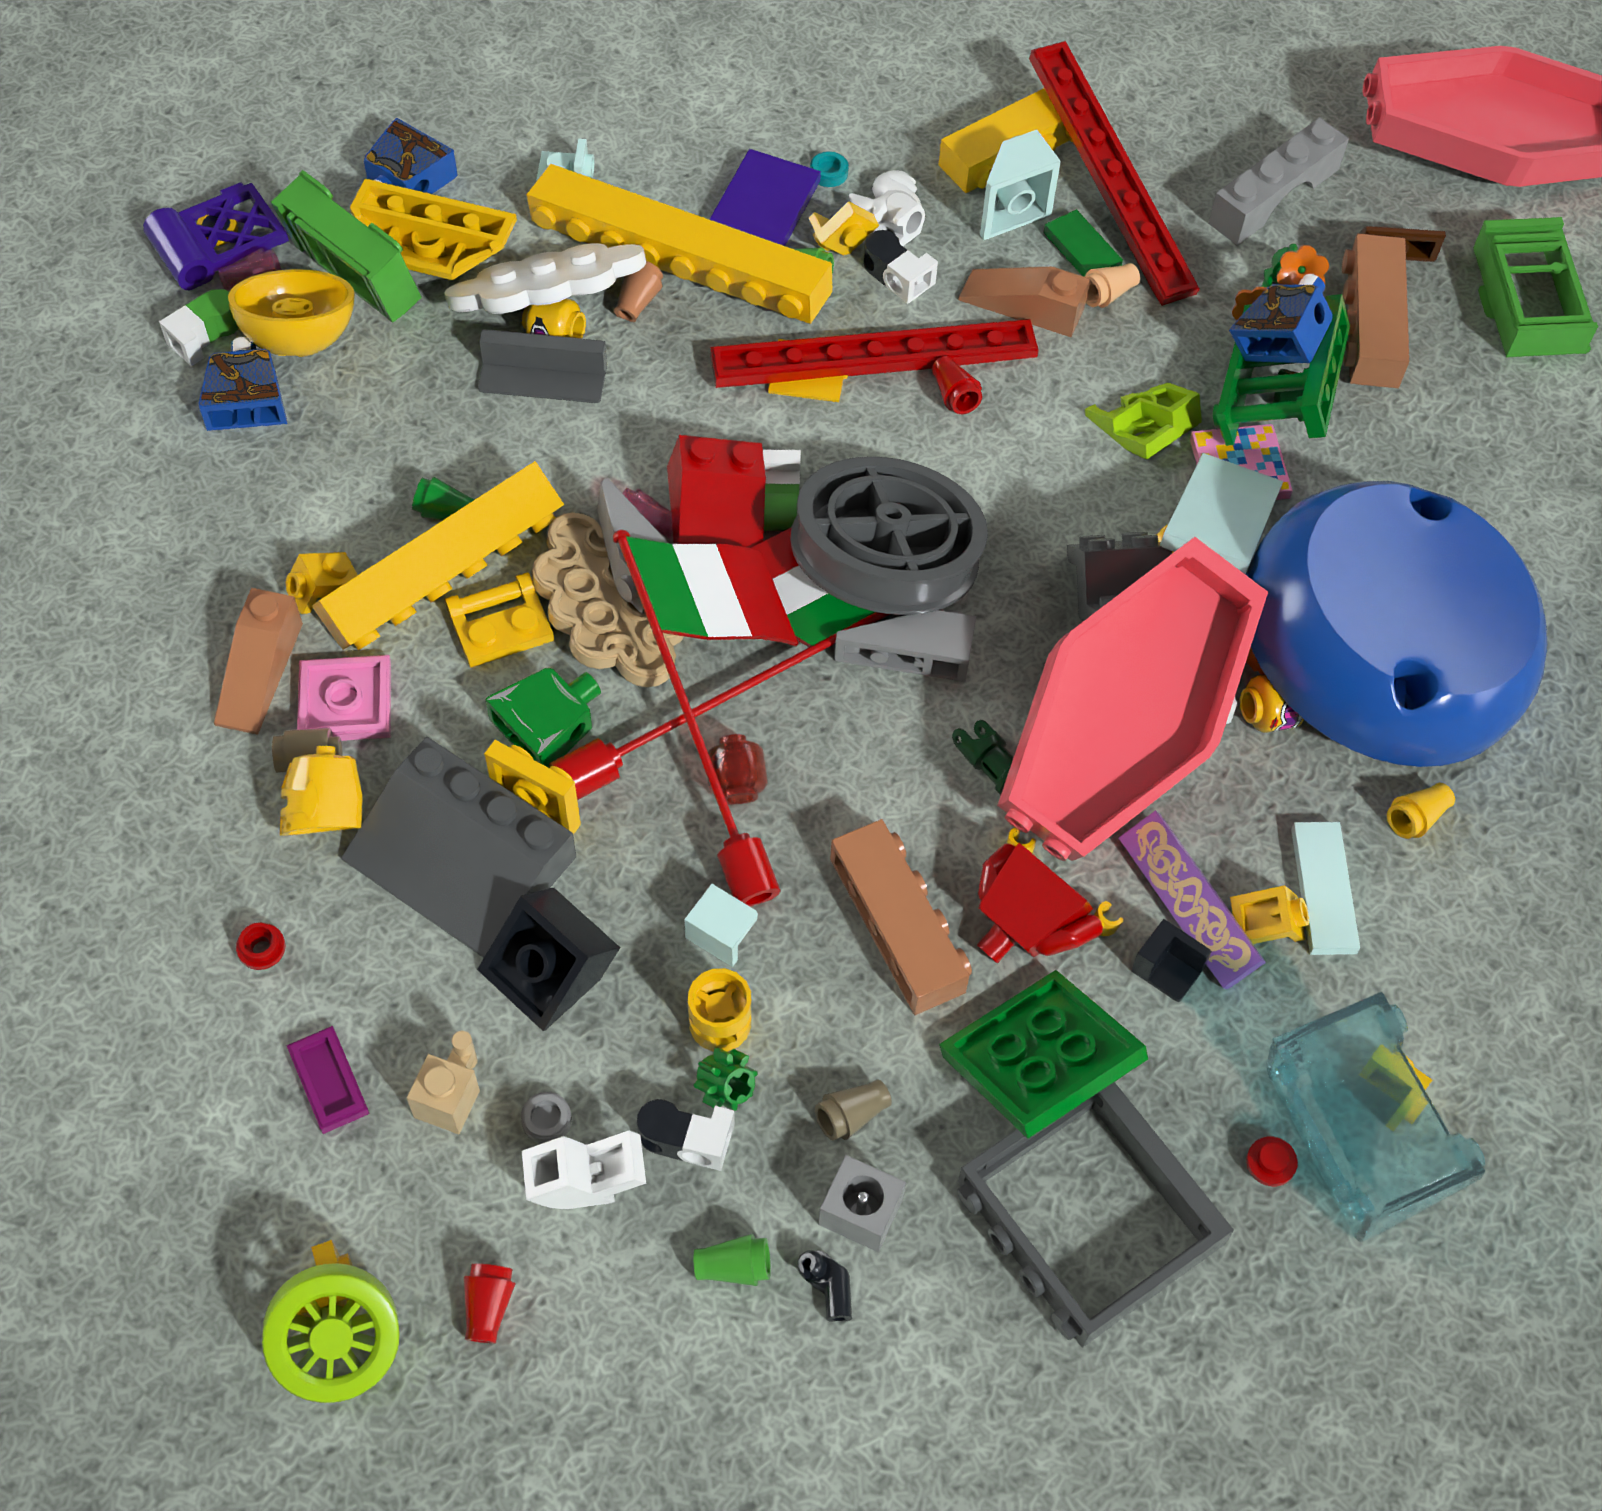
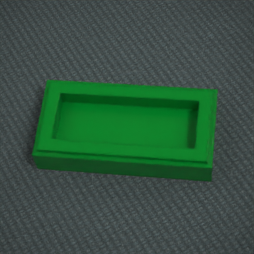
(1081, 243)

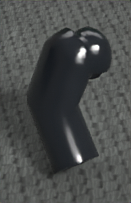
(831, 1280)

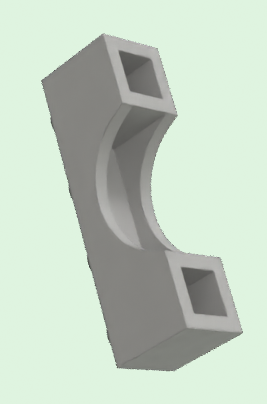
(1250, 198)

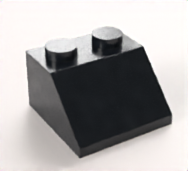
(547, 956)

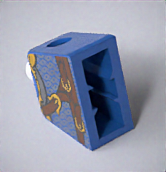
(410, 159)
(1284, 323)
(241, 389)

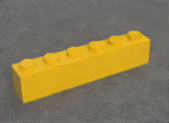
(437, 556)

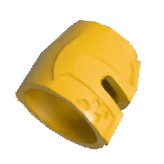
(321, 794)

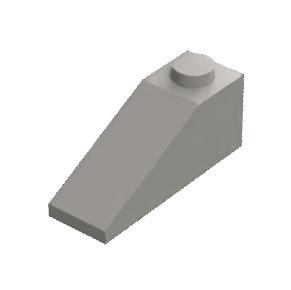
(619, 513)
(918, 644)

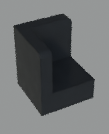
(1171, 960)

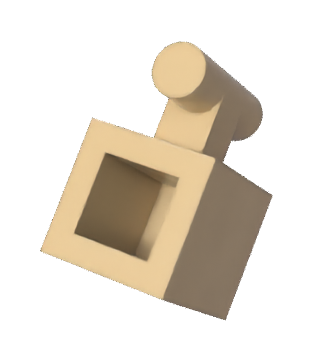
(446, 1088)

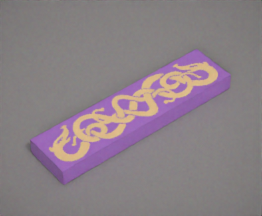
(1191, 899)

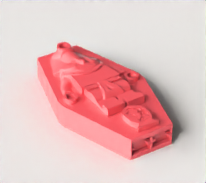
(1490, 113)
(1132, 701)

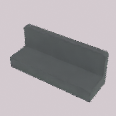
(542, 366)

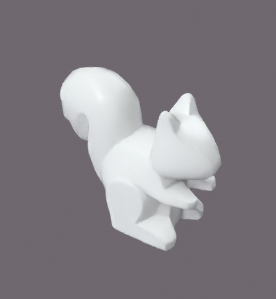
(894, 205)

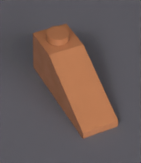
(1043, 294)
(257, 659)

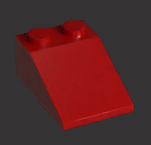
(717, 491)

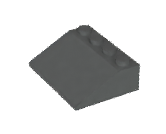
(457, 845)

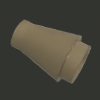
(850, 1109)

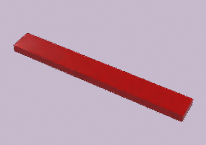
(1113, 173)
(871, 353)

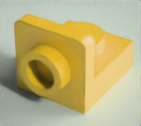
(1271, 914)

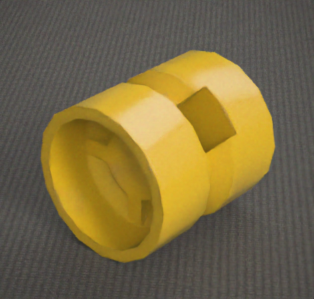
(719, 1009)

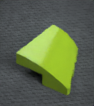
(1160, 413)

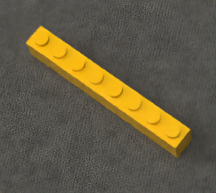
(682, 243)

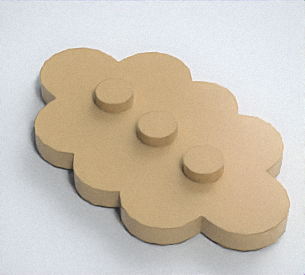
(588, 607)

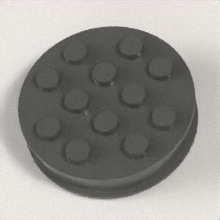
(888, 535)

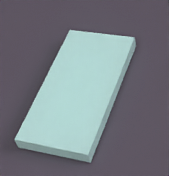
(1224, 510)

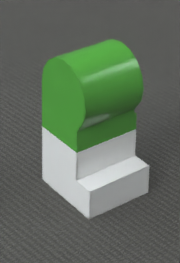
(199, 325)
(781, 488)

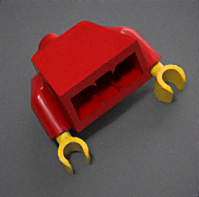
(1034, 905)

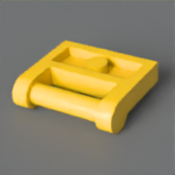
(502, 631)

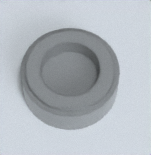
(546, 1117)

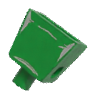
(544, 713)

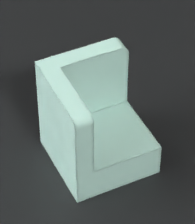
(719, 924)

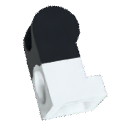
(897, 267)
(685, 1135)

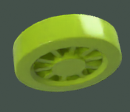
(330, 1332)

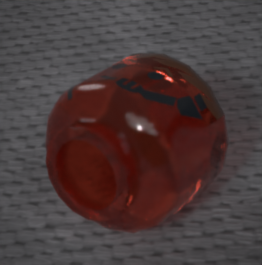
(739, 768)

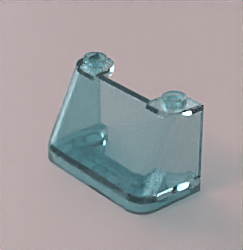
(1369, 1117)

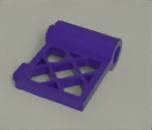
(185, 245)

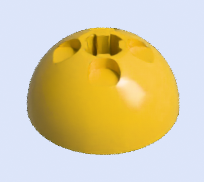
(292, 310)

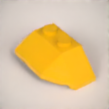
(434, 231)

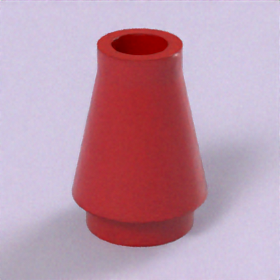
(958, 388)
(486, 1300)

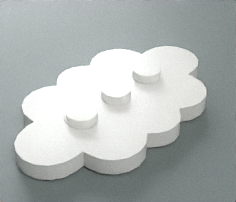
(545, 278)

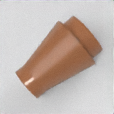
(638, 291)

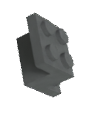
(1111, 566)

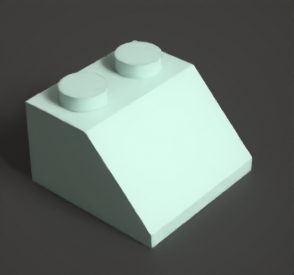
(1020, 184)

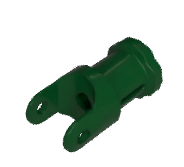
(986, 752)

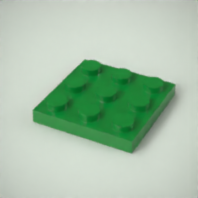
(1043, 1053)

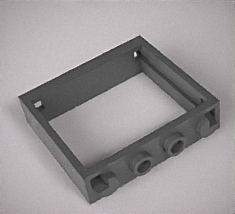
(1157, 1164)

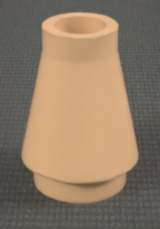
(1110, 283)

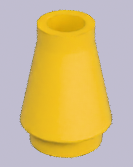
(1418, 811)

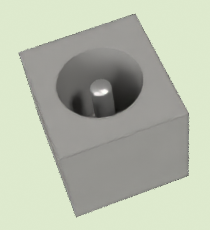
(861, 1203)

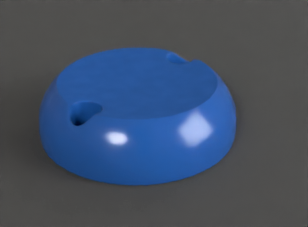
(1398, 623)

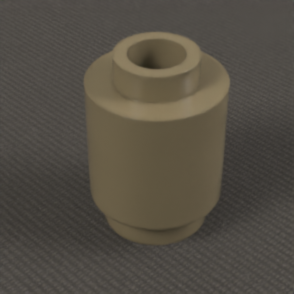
(300, 743)

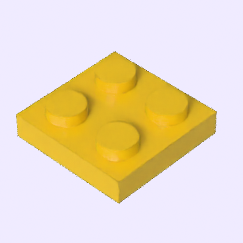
(542, 787)

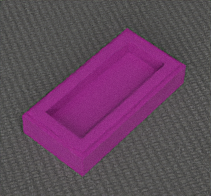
(328, 1079)

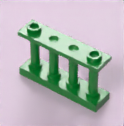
(1317, 381)

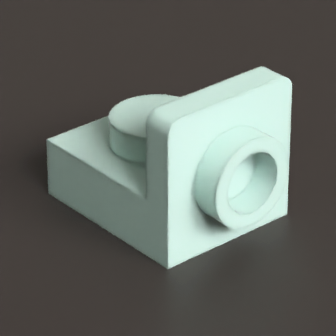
(578, 162)

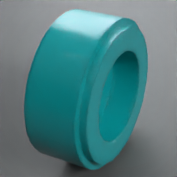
(833, 168)

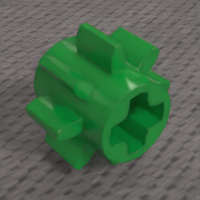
(725, 1079)

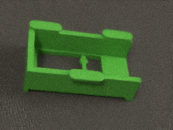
(346, 246)
(1500, 300)

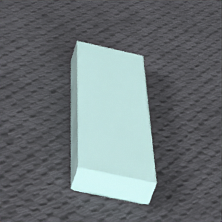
(1325, 888)

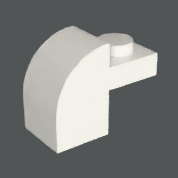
(582, 1175)

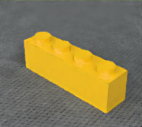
(971, 152)

